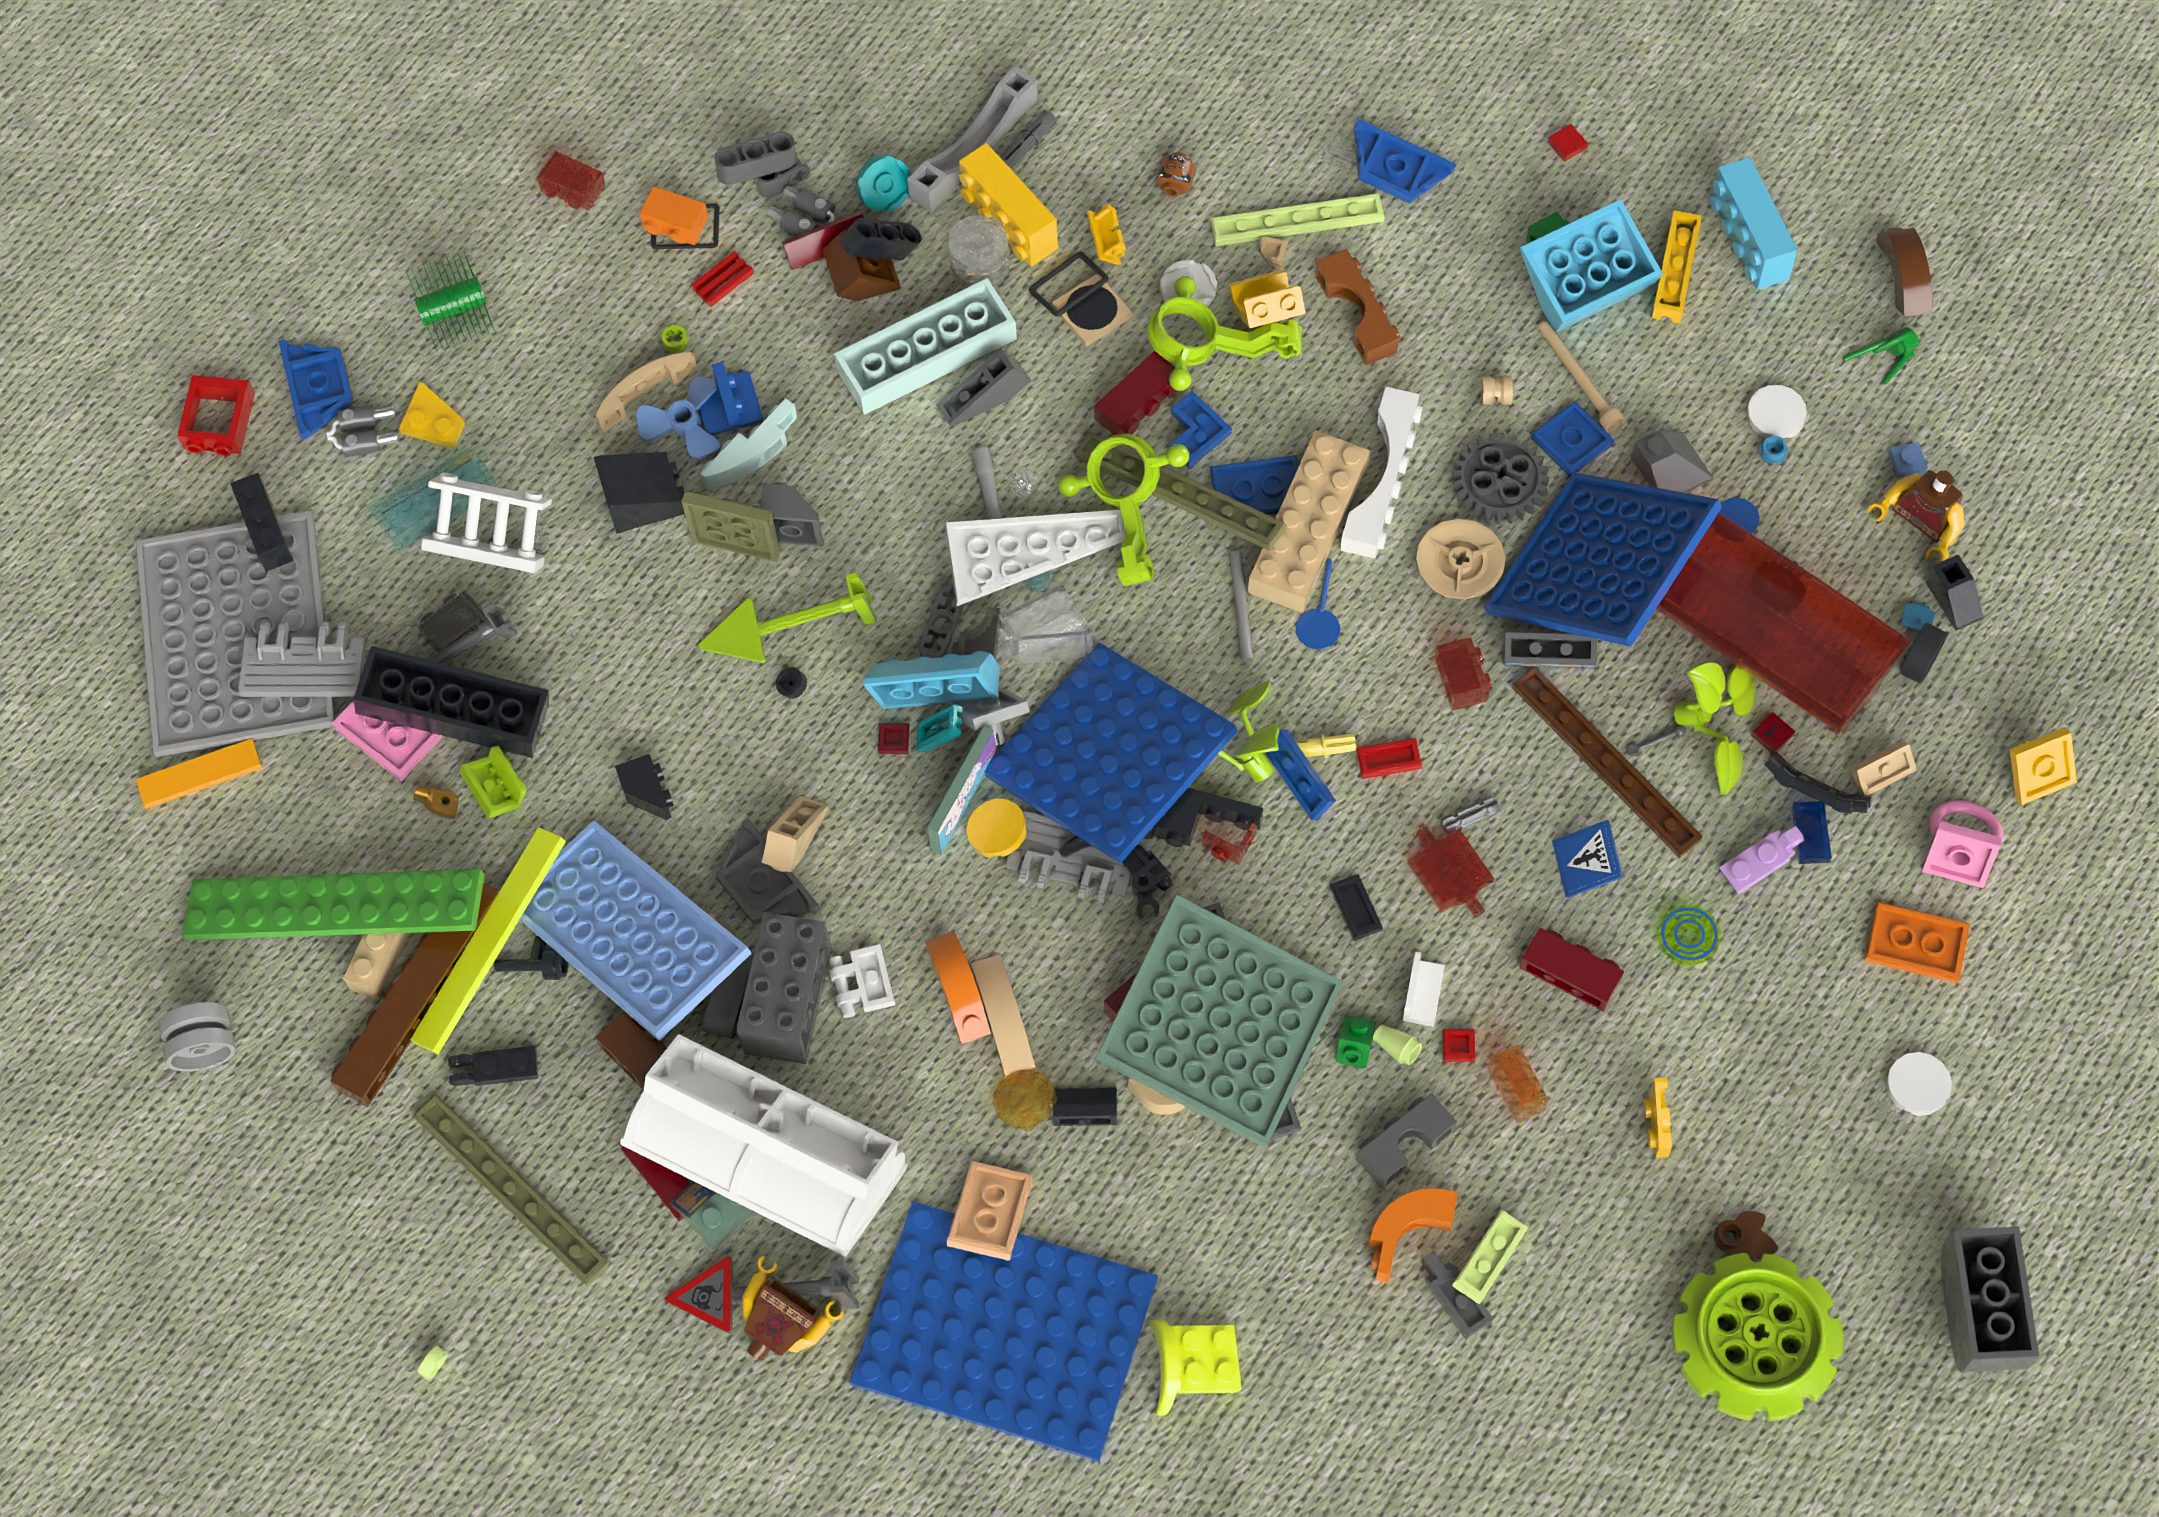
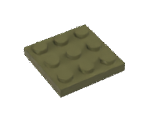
(731, 526)

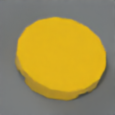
(996, 828)

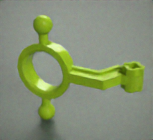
(1281, 336)
(1136, 565)

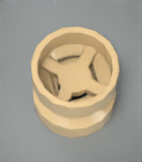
(1496, 390)

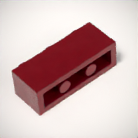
(1136, 396)
(1572, 968)

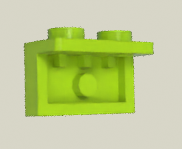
(494, 783)

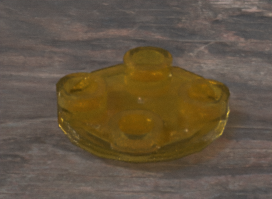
(1024, 1099)

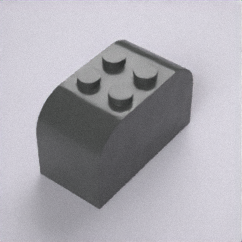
(1988, 1300)

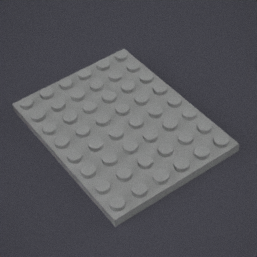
(197, 606)

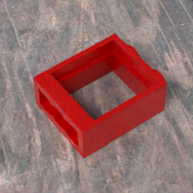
(222, 390)

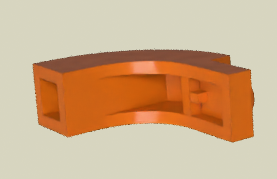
(958, 986)
(1412, 1210)

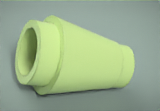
(1399, 1045)

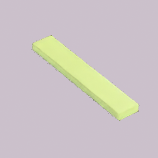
(1297, 219)

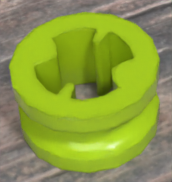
(676, 331)

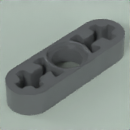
(939, 611)

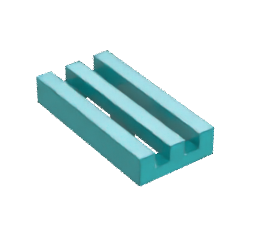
(939, 733)

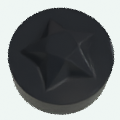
(791, 682)

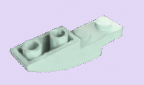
(743, 455)

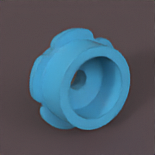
(1777, 444)

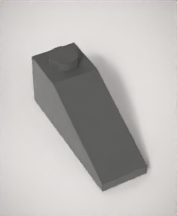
(985, 388)

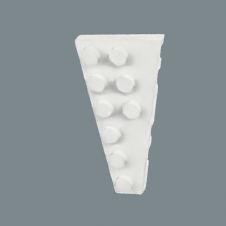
(1010, 550)

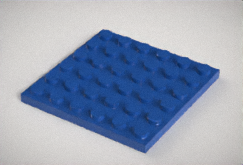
(1602, 558)
(1110, 752)

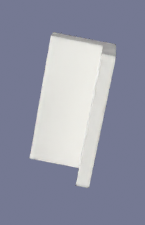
(1423, 992)

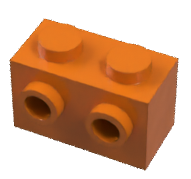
(673, 216)

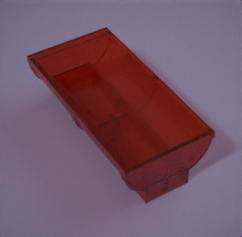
(1782, 624)

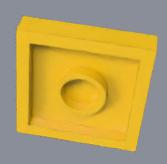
(2043, 765)

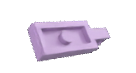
(1761, 859)

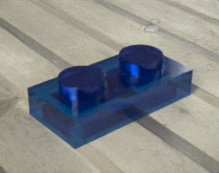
(1812, 823)

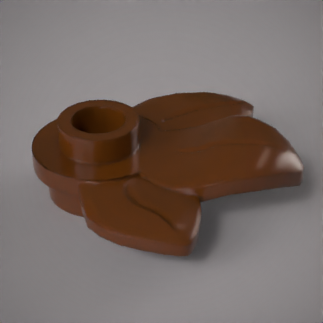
(1748, 1236)

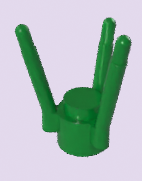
(1898, 343)

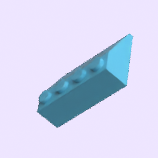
(1589, 265)

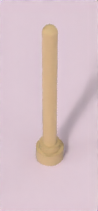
(1609, 417)

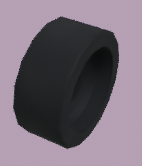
(1923, 653)

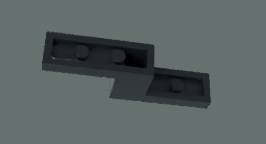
(1183, 816)

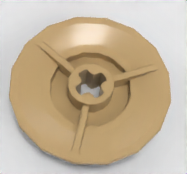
(1457, 539)

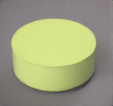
(432, 1362)

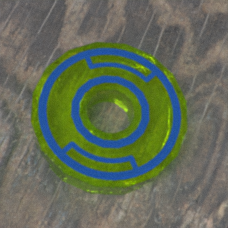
(1691, 918)

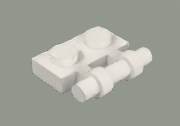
(871, 977)

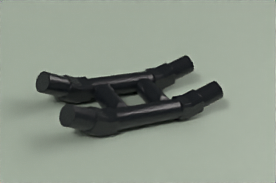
(1838, 800)

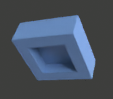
(1908, 459)

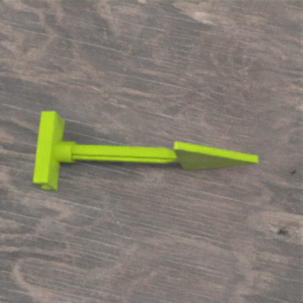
(742, 633)

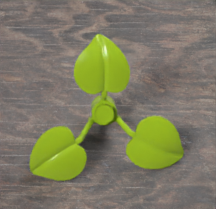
(1709, 685)
(1261, 741)

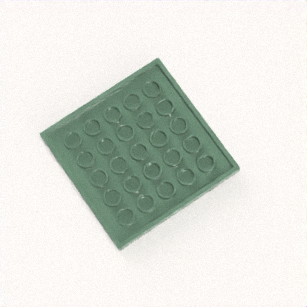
(1219, 1021)

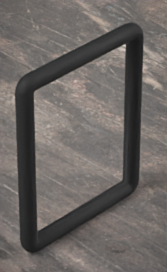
(698, 246)
(1033, 292)

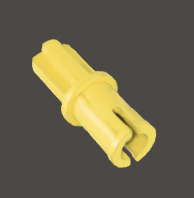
(1327, 745)

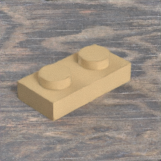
(1883, 768)

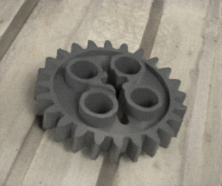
(1493, 500)

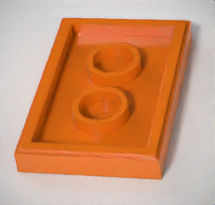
(1917, 942)

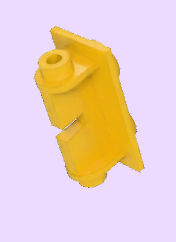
(1108, 243)

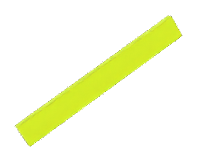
(488, 940)

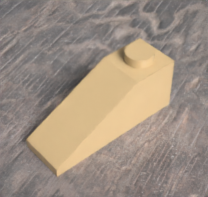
(792, 834)

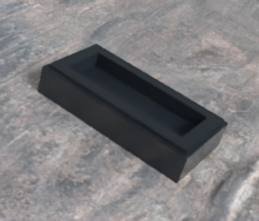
(1356, 907)

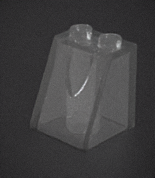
(1045, 630)

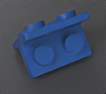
(732, 403)

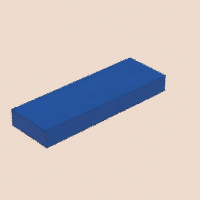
(1301, 776)

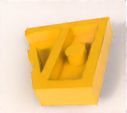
(431, 419)
(1655, 1108)

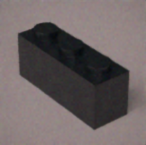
(261, 522)

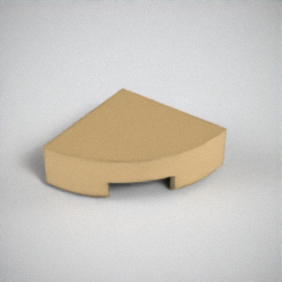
(1273, 250)

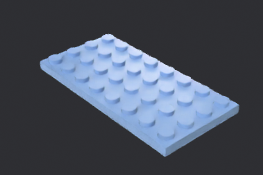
(631, 931)

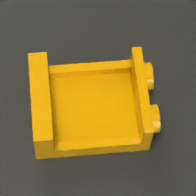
(1266, 299)

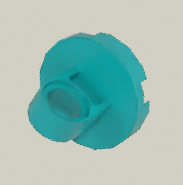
(883, 183)

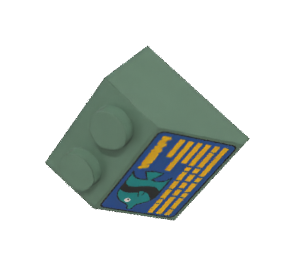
(710, 1213)

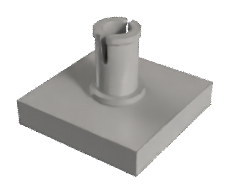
(992, 712)

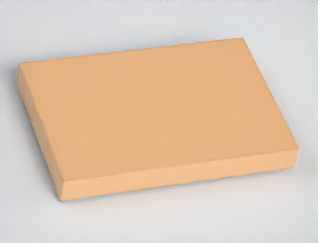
(990, 1210)

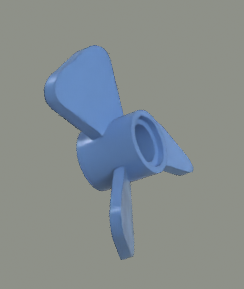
(656, 422)

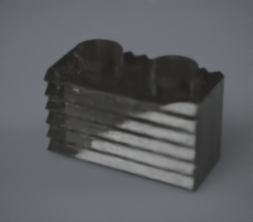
(452, 621)

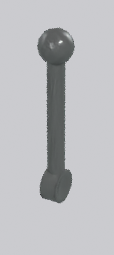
(1634, 749)

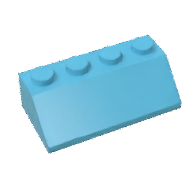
(934, 680)

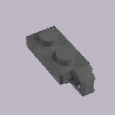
(1463, 1311)

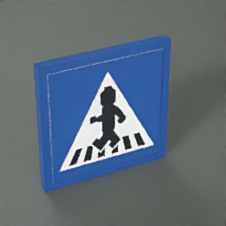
(1587, 859)

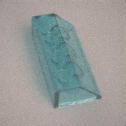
(414, 508)

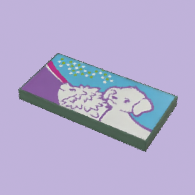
(961, 790)

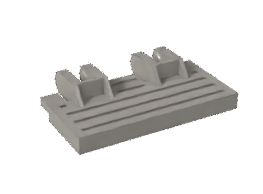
(304, 670)
(1042, 847)

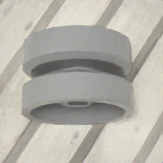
(197, 1036)

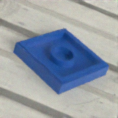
(1572, 439)

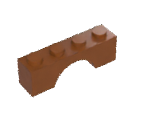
(1342, 278)

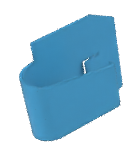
(1918, 612)

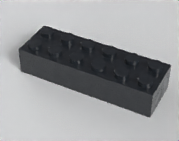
(451, 701)

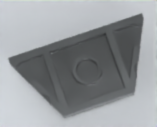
(759, 886)

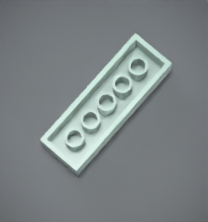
(925, 346)

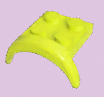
(1195, 1360)

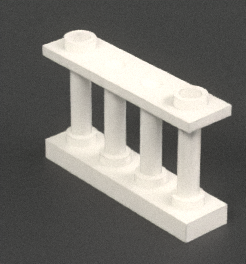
(468, 546)

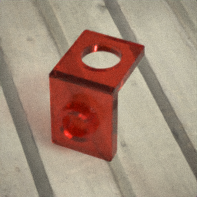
(1226, 851)

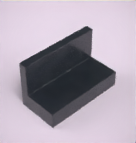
(1085, 1107)

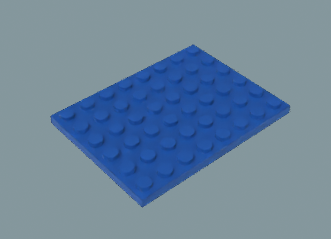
(1005, 1342)

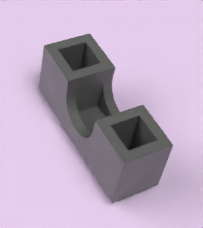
(1425, 1120)

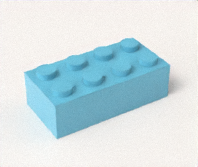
(1753, 223)

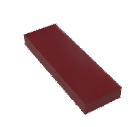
(809, 245)
(662, 1180)

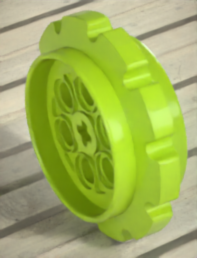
(1741, 1386)

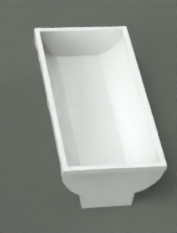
(763, 1145)

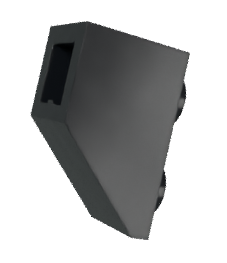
(1955, 592)
(642, 786)

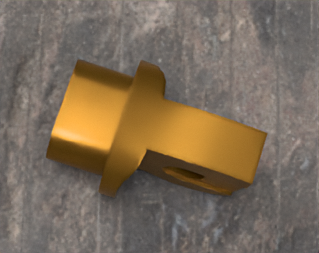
(432, 800)

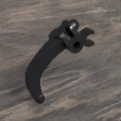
(1144, 866)

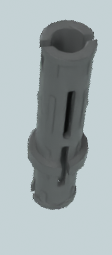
(1030, 136)

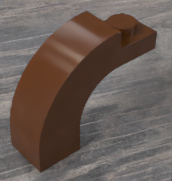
(1909, 269)

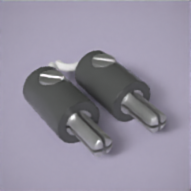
(808, 203)
(360, 418)

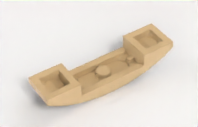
(641, 380)
(1003, 1015)

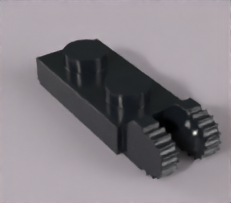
(495, 1066)

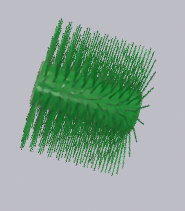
(451, 300)

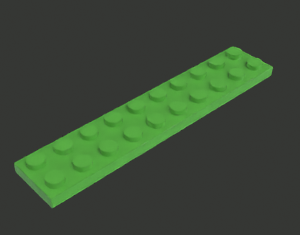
(334, 904)

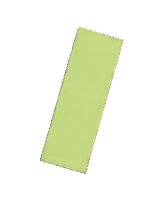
(1490, 1256)

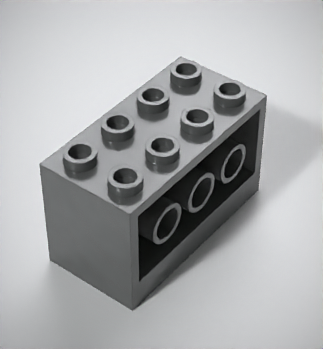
(784, 988)

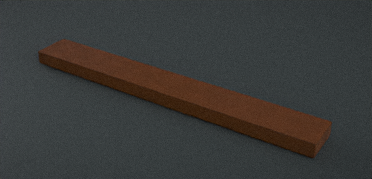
(1607, 762)

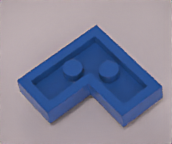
(1203, 427)

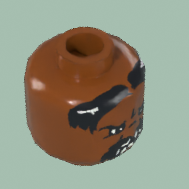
(1175, 173)

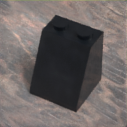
(639, 488)

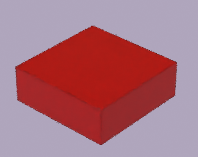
(1567, 142)
(1458, 1045)

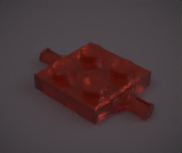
(1450, 871)

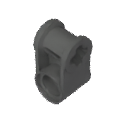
(781, 179)

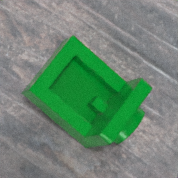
(1355, 1041)

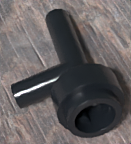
(548, 961)

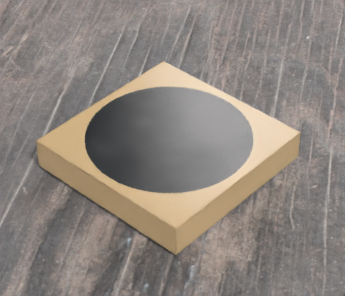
(1095, 314)

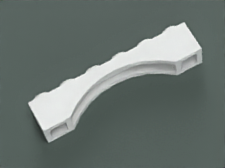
(1366, 523)

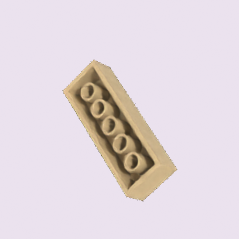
(1312, 519)

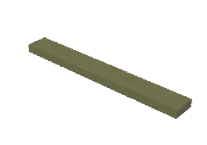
(1188, 495)
(511, 1190)

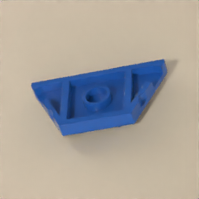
(1396, 163)
(316, 384)

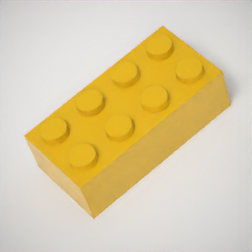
(1004, 197)

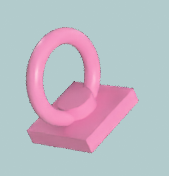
(1960, 851)

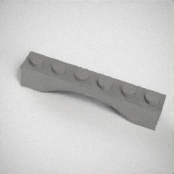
(1007, 104)

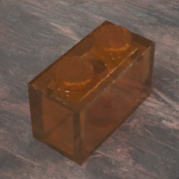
(1517, 1084)

